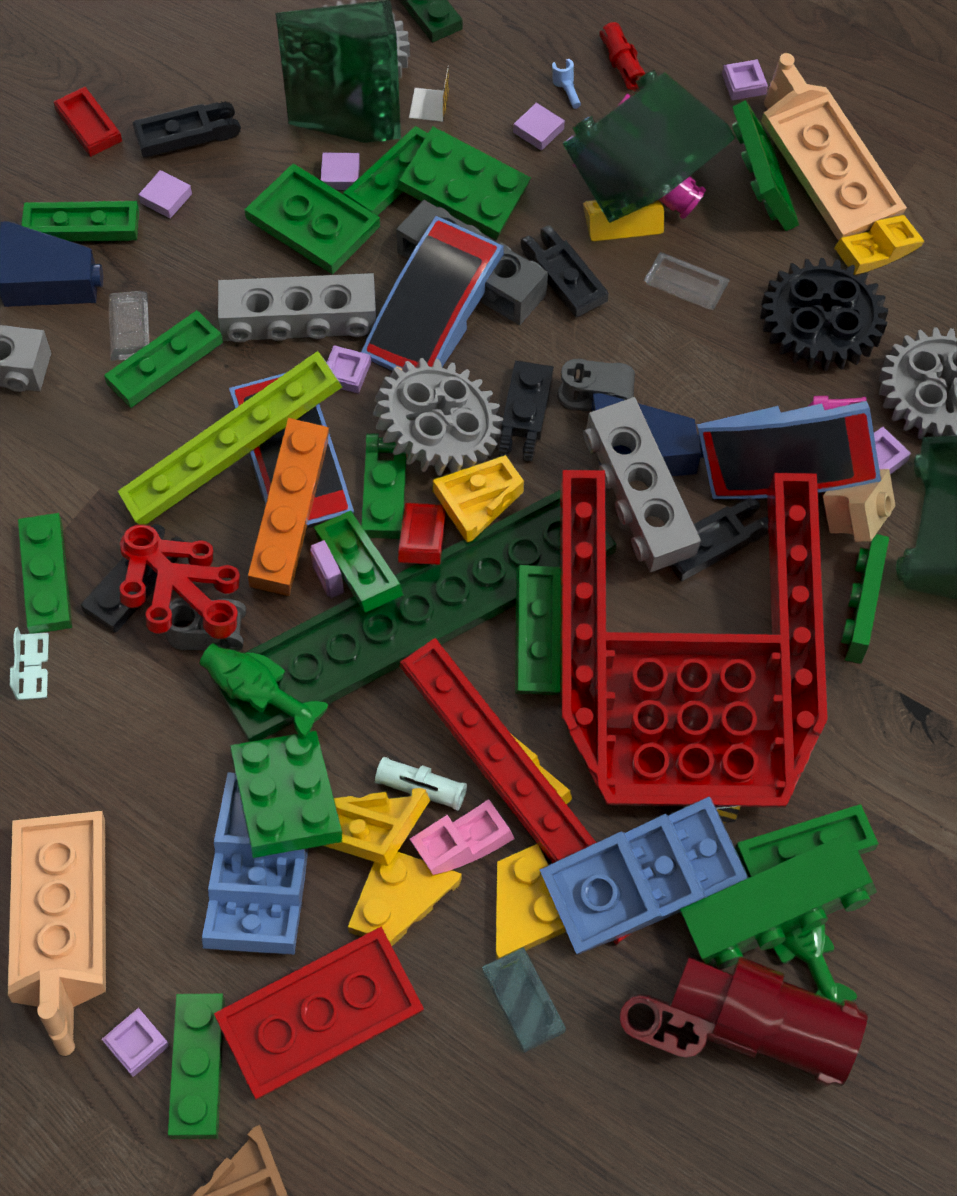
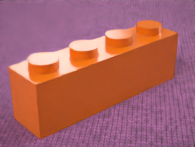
(288, 507)

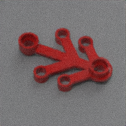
(144, 546)

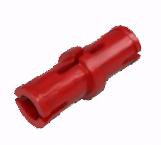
(622, 54)

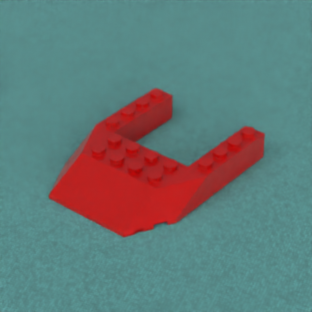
(694, 711)

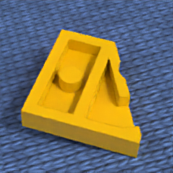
(478, 494)
(377, 825)
(399, 896)
(524, 905)

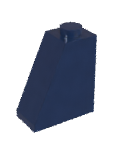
(45, 269)
(672, 432)

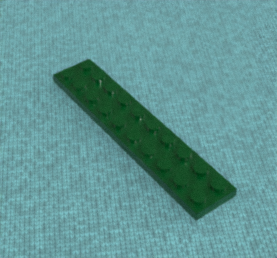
(352, 648)

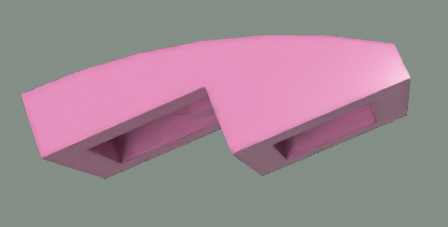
(454, 844)

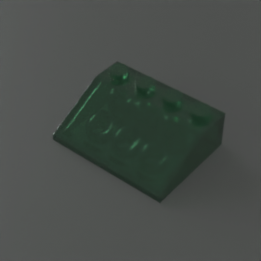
(342, 70)

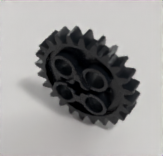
(824, 314)

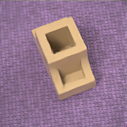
(860, 508)

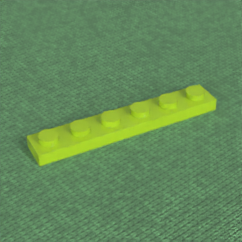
(229, 439)

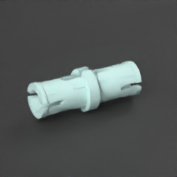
(393, 773)

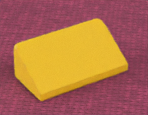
(642, 222)

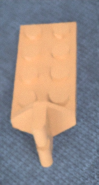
(827, 153)
(57, 918)

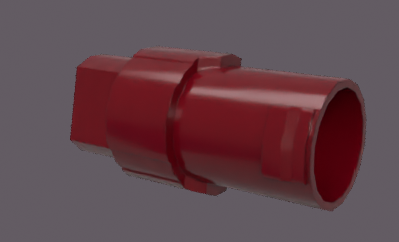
(757, 1014)

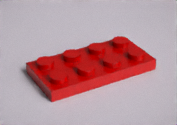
(318, 1013)

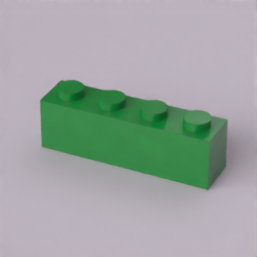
(779, 902)

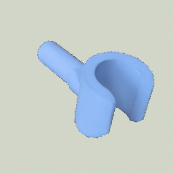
(565, 78)

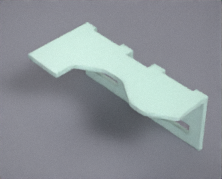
(32, 665)

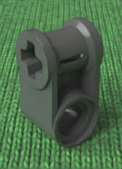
(594, 378)
(194, 636)

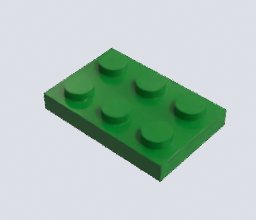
(762, 160)
(464, 182)
(312, 218)
(285, 794)

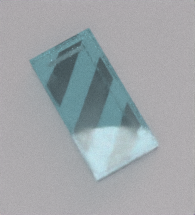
(524, 999)

